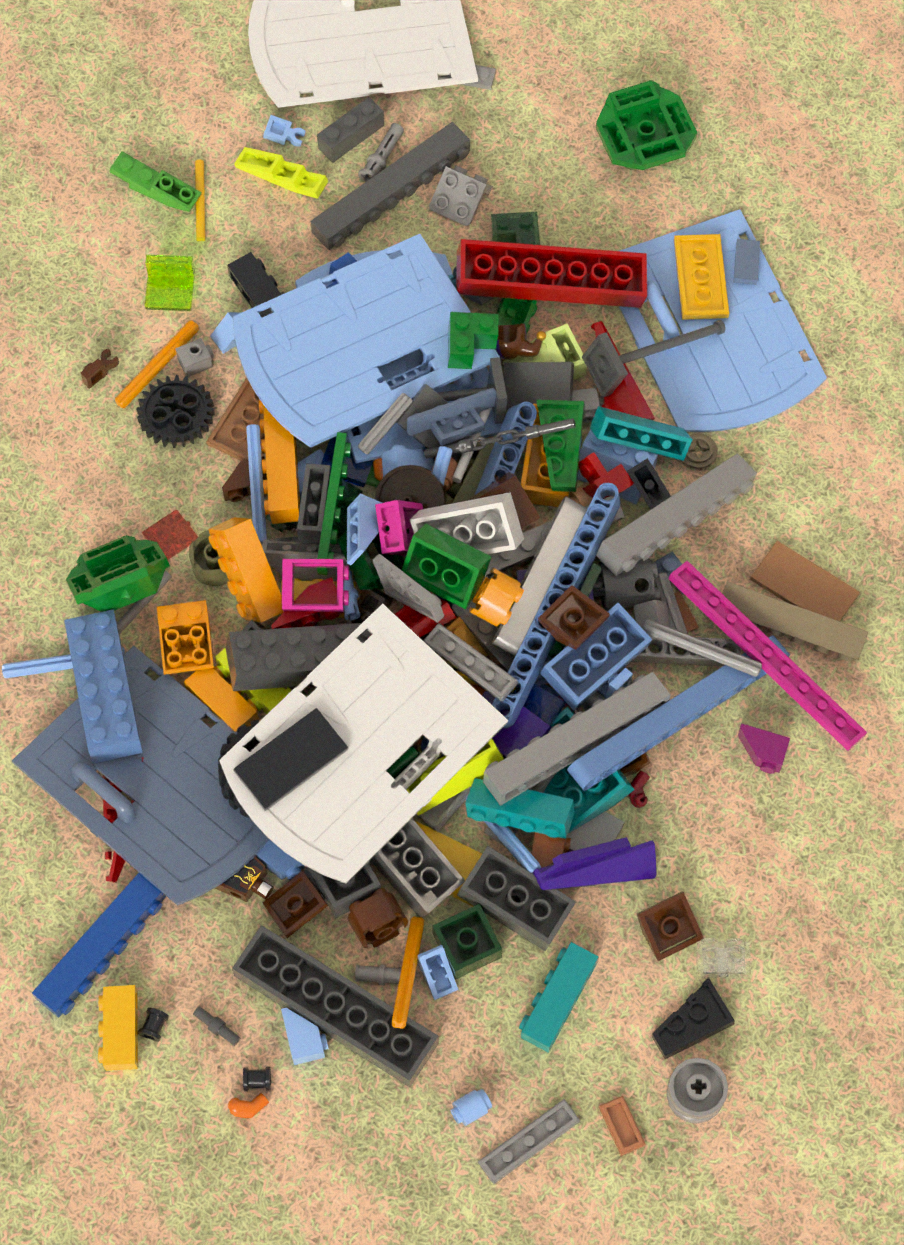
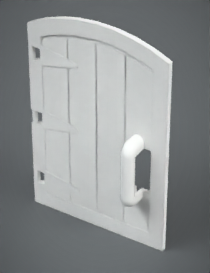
(342, 51)
(379, 704)

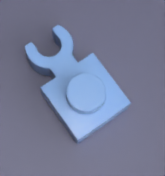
(280, 130)

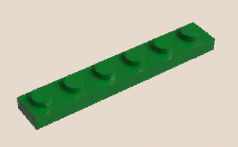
(335, 493)

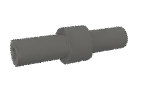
(216, 1026)

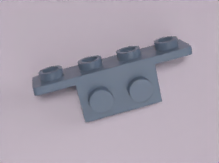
(454, 419)

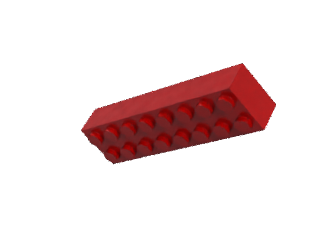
(551, 273)

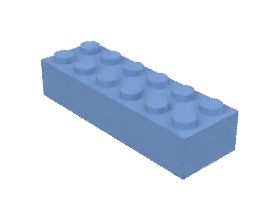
(103, 686)

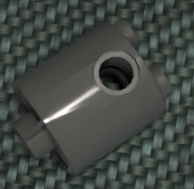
(622, 587)

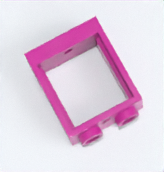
(397, 516)
(288, 584)

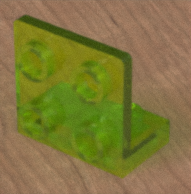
(169, 282)

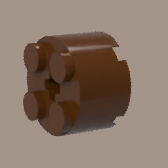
(376, 918)

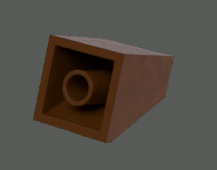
(509, 483)

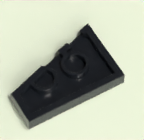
(693, 1022)

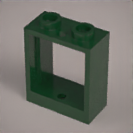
(363, 569)

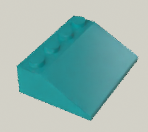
(594, 800)

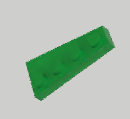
(564, 446)

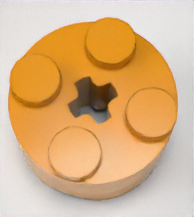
(496, 597)

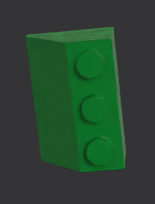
(445, 565)

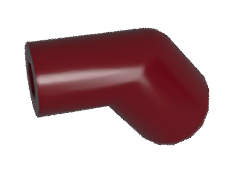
(638, 796)

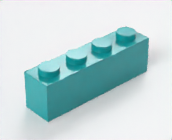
(640, 433)
(528, 811)
(559, 996)

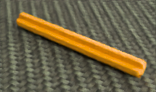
(156, 364)
(408, 972)

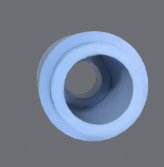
(471, 1107)

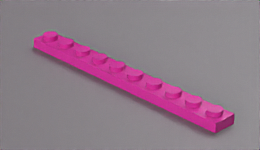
(763, 650)

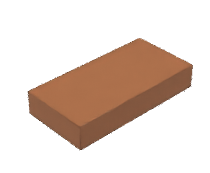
(621, 1126)

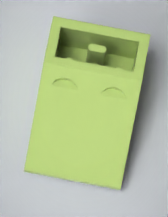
(558, 347)

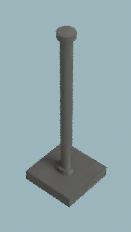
(608, 368)
(495, 381)

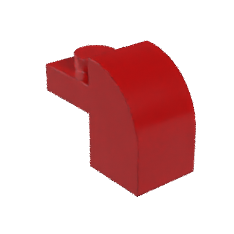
(596, 475)

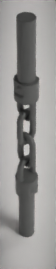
(530, 432)

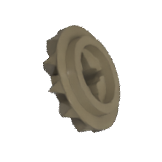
(705, 444)

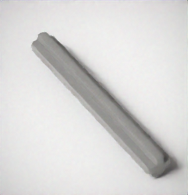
(702, 647)

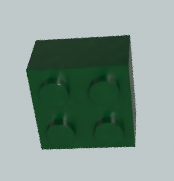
(467, 941)

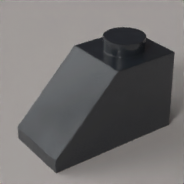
(649, 484)

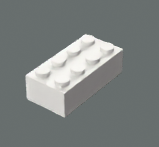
(482, 523)

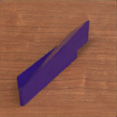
(600, 864)

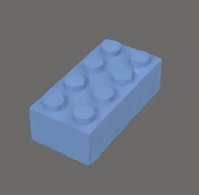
(606, 652)

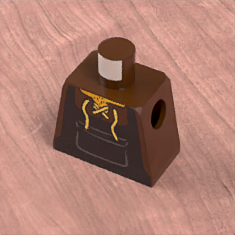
(248, 881)

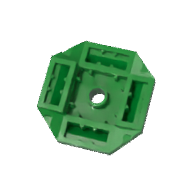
(649, 110)
(117, 573)

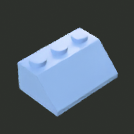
(612, 455)

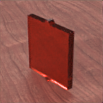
(171, 534)

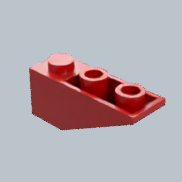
(317, 593)

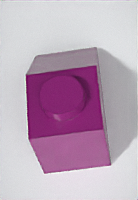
(764, 747)

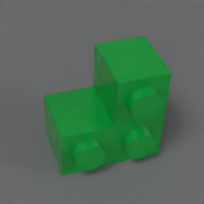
(468, 333)

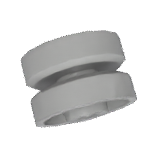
(700, 1075)

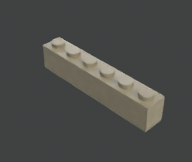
(797, 622)

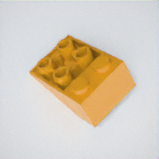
(185, 637)

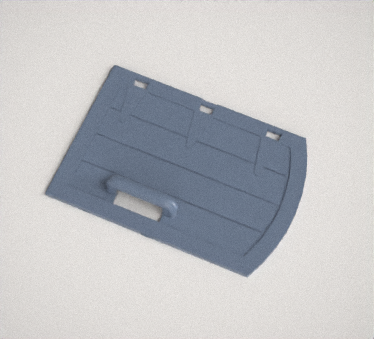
(180, 824)

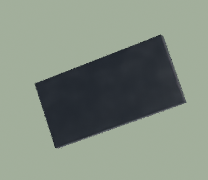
(290, 759)

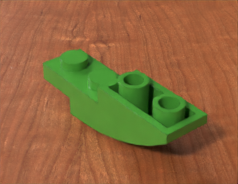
(155, 185)

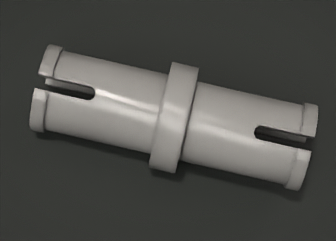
(377, 974)

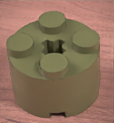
(204, 563)

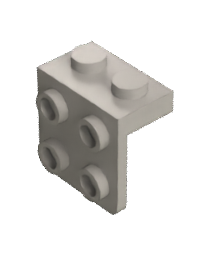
(459, 195)

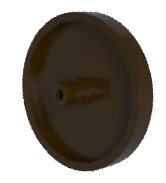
(411, 484)

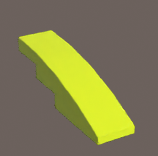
(280, 172)

